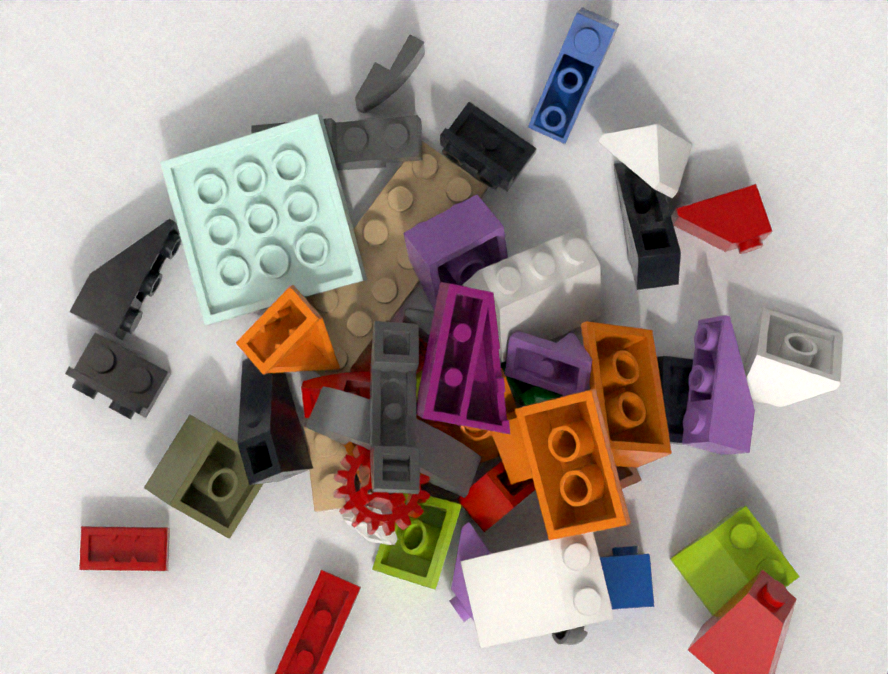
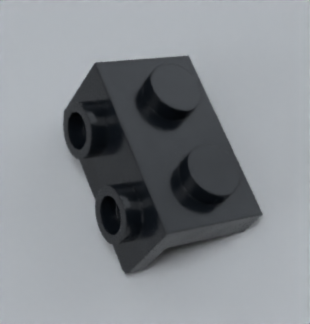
(486, 147)

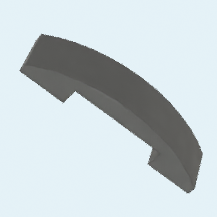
(393, 408)
(441, 457)

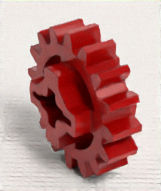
(390, 504)

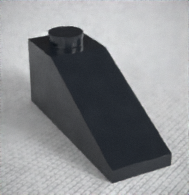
(648, 231)

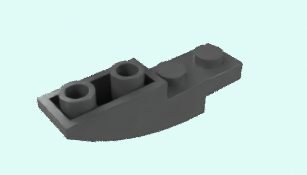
(371, 141)

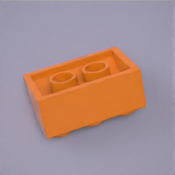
(628, 391)
(572, 465)

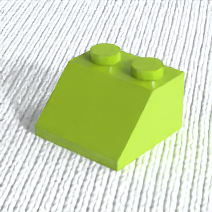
(730, 557)

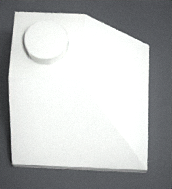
(792, 359)

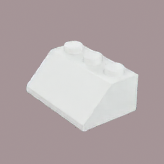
(544, 289)

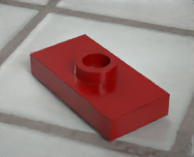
(124, 548)

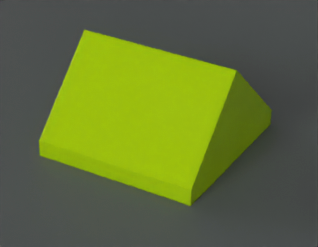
(422, 546)

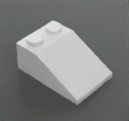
(537, 590)

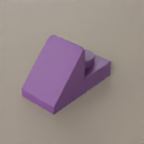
(553, 366)

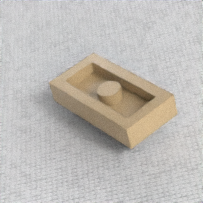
(326, 459)

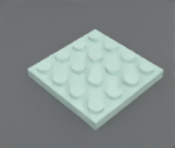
(263, 219)

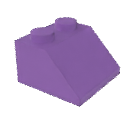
(455, 245)

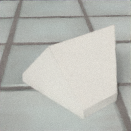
(652, 154)

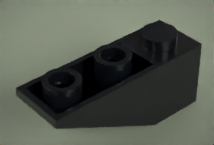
(119, 287)
(269, 428)

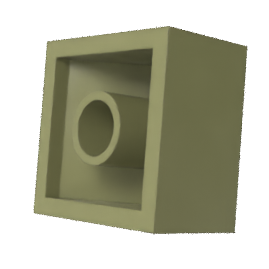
(204, 477)

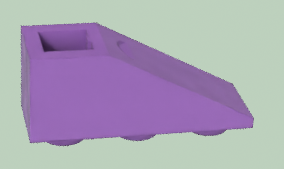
(719, 397)

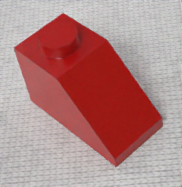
(727, 220)
(494, 496)

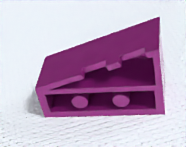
(462, 362)

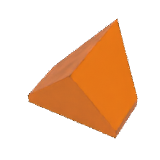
(289, 338)

